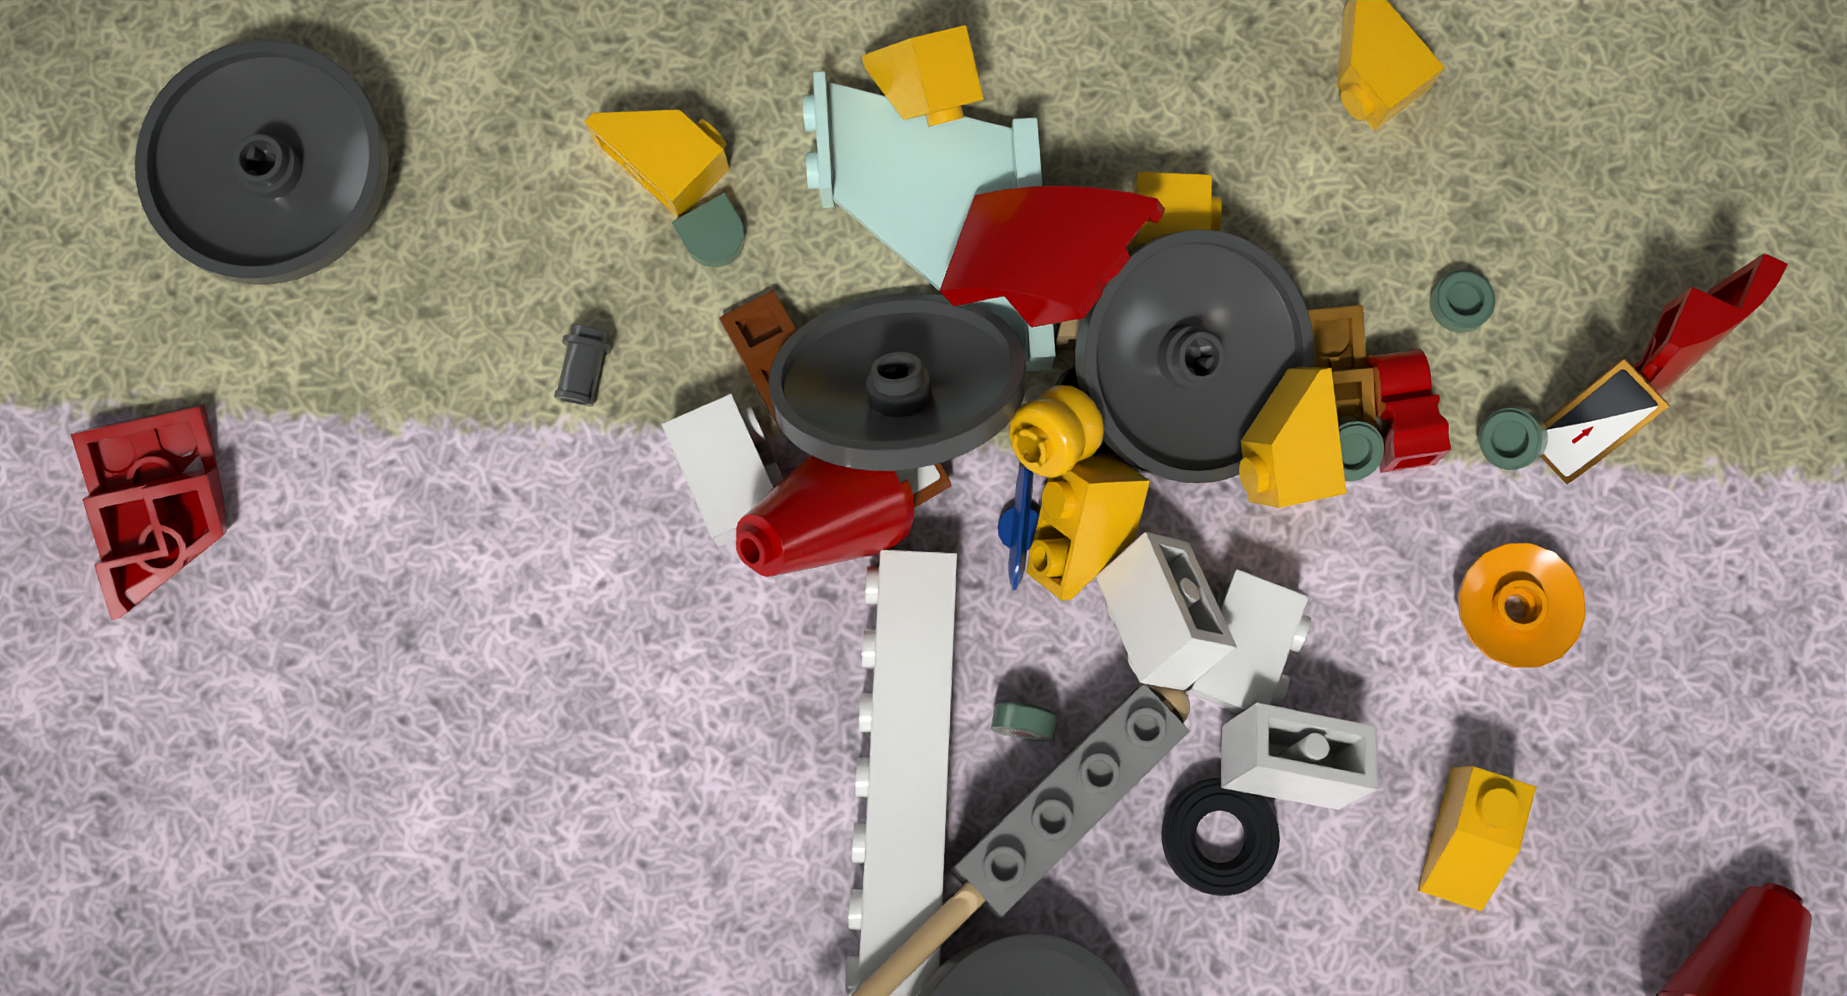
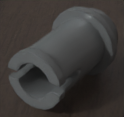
(582, 364)

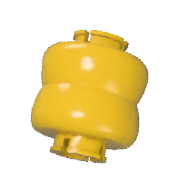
(1056, 431)

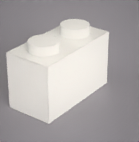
(722, 463)
(1165, 612)
(1265, 627)
(1299, 756)

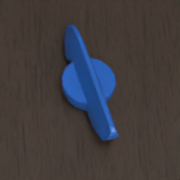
(1018, 527)

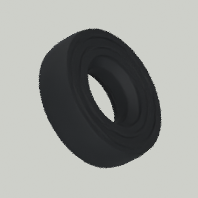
(1192, 866)

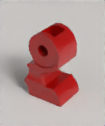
(1405, 401)

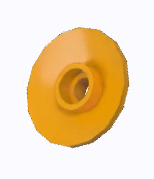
(1550, 598)

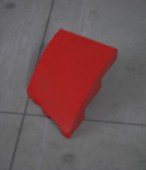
(1045, 248)
(1700, 321)
(143, 506)

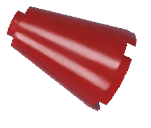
(824, 518)
(1750, 950)

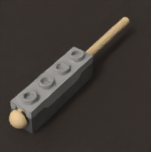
(1047, 821)

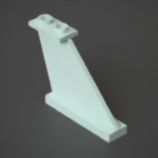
(919, 181)

